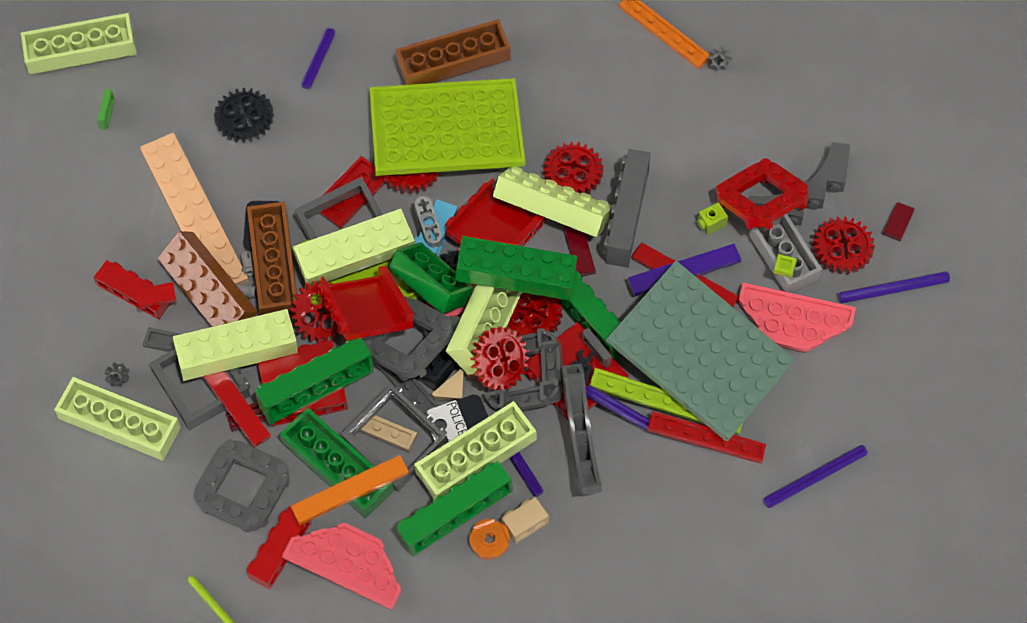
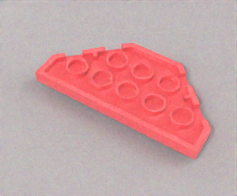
(794, 319)
(349, 560)

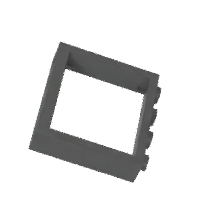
(331, 199)
(390, 392)
(207, 412)

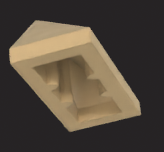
(450, 389)

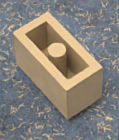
(525, 519)

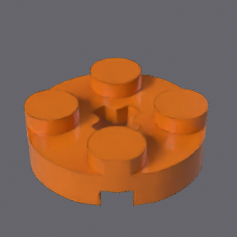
(485, 549)

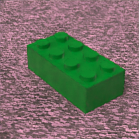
(430, 277)

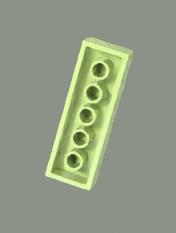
(78, 43)
(553, 201)
(353, 247)
(485, 309)
(235, 344)
(117, 418)
(470, 452)

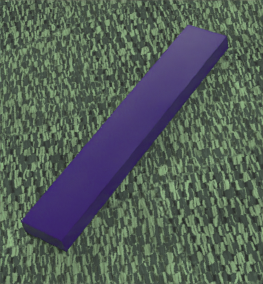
(696, 265)

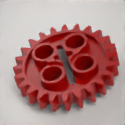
(576, 156)
(411, 181)
(860, 242)
(303, 306)
(532, 314)
(499, 358)

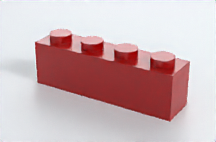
(123, 285)
(269, 562)

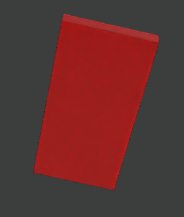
(344, 211)

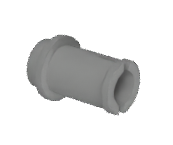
(247, 263)
(248, 291)

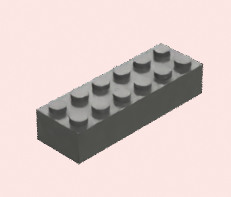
(627, 208)

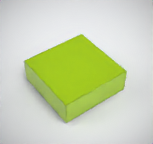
(785, 265)

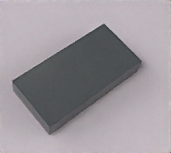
(159, 339)
(596, 347)

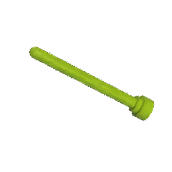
(209, 600)

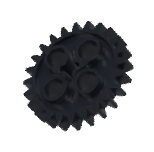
(258, 107)

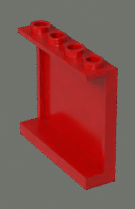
(493, 220)
(367, 305)
(571, 345)
(272, 368)

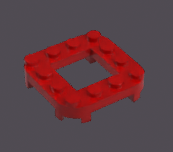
(730, 194)

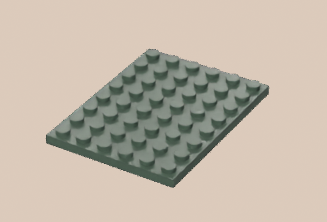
(700, 350)

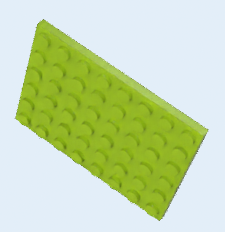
(446, 127)

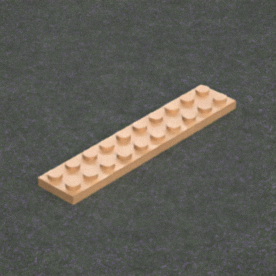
(189, 201)

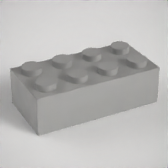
(787, 241)

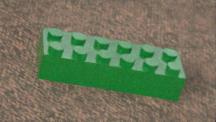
(516, 268)
(591, 313)
(314, 380)
(330, 457)
(455, 508)

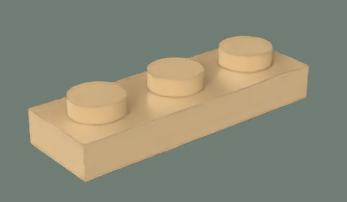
(390, 433)

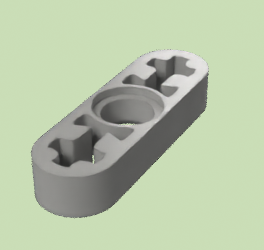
(425, 228)

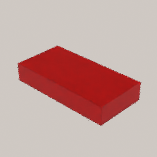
(155, 295)

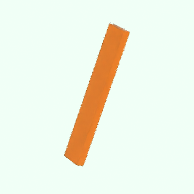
(665, 32)
(349, 489)

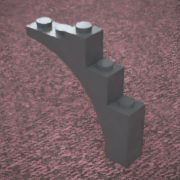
(830, 177)
(580, 429)

